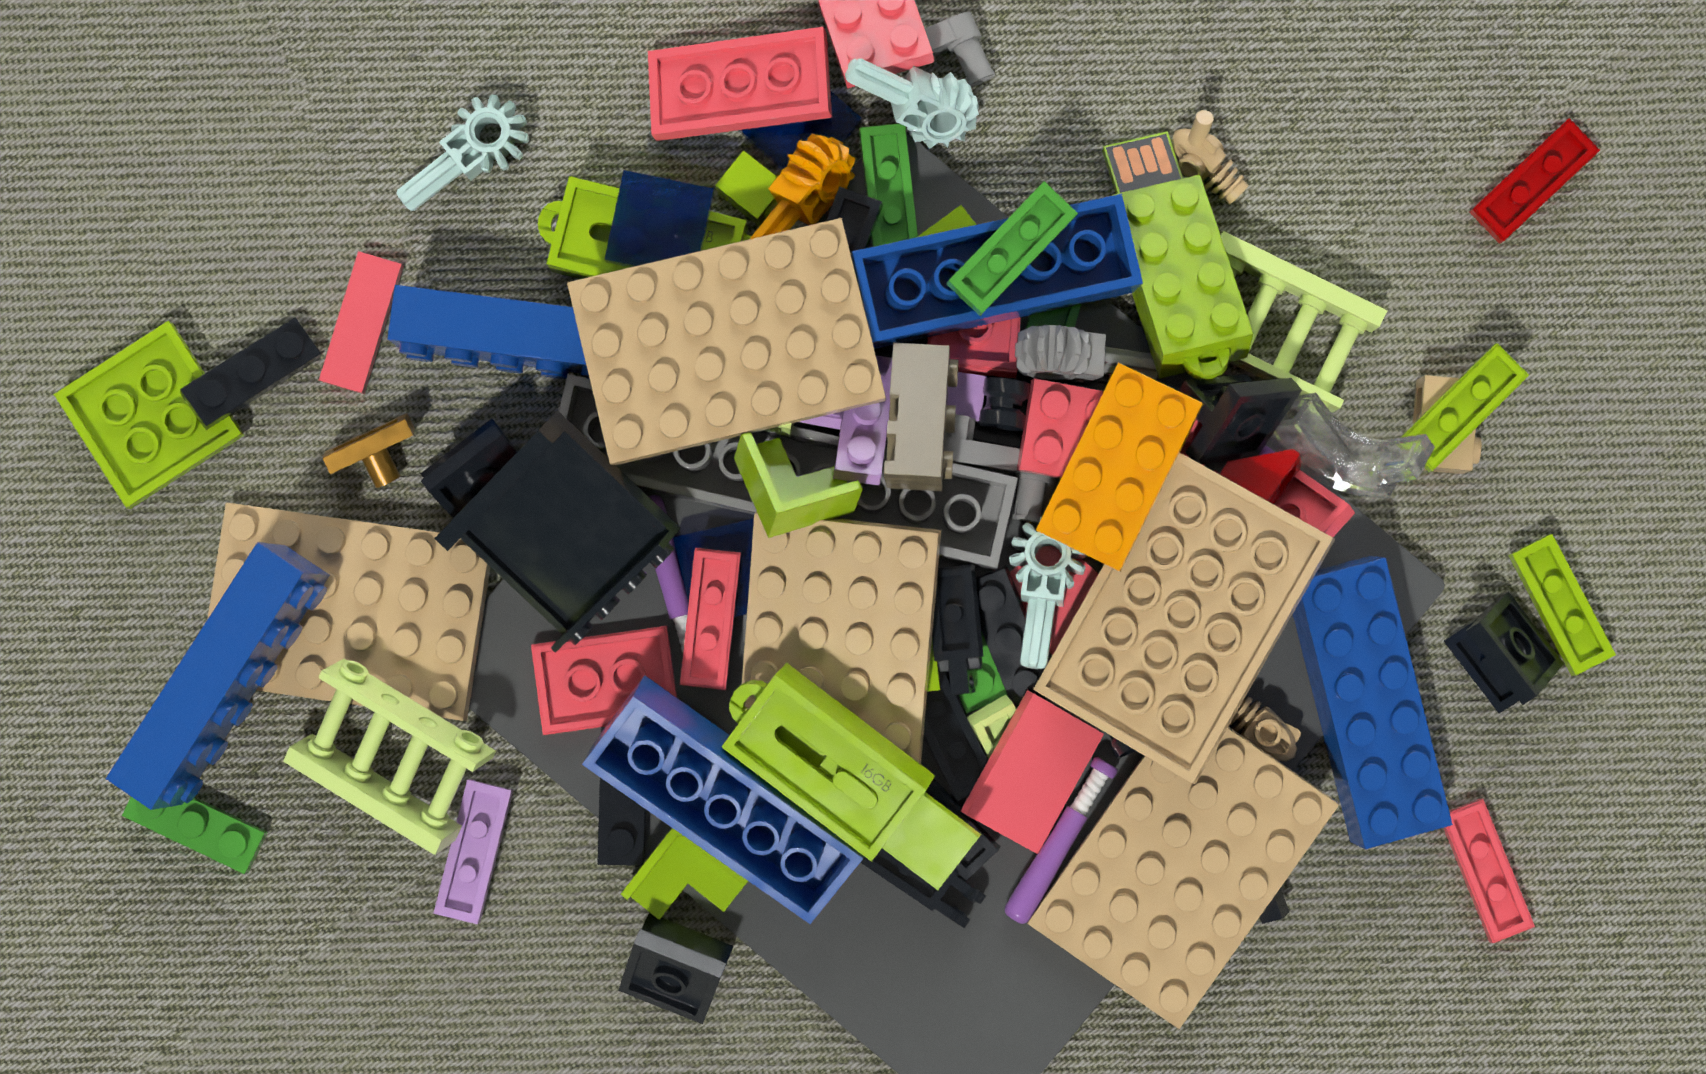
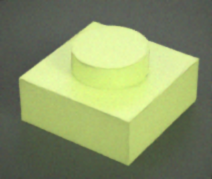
(991, 723)

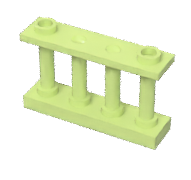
(1315, 297)
(355, 777)

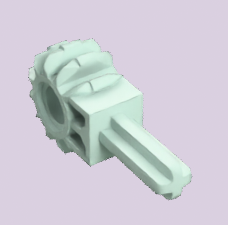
(927, 105)
(466, 152)
(1043, 590)

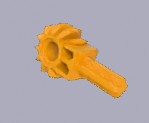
(808, 183)

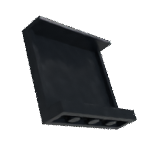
(564, 529)

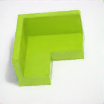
(788, 500)
(674, 866)

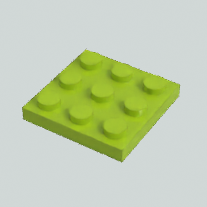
(138, 420)

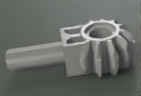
(1073, 355)

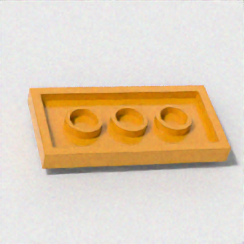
(1119, 466)

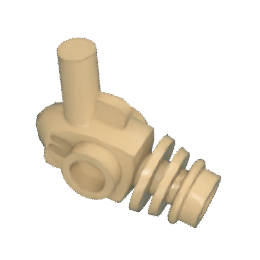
(1203, 155)
(1266, 730)

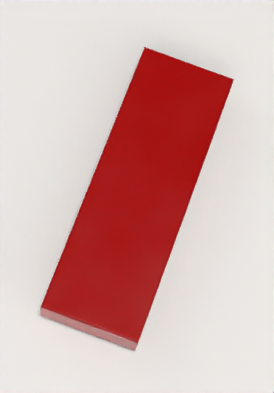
(1534, 181)

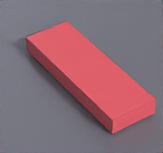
(361, 323)
(710, 618)
(1487, 872)

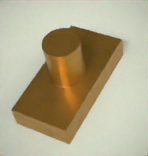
(372, 450)

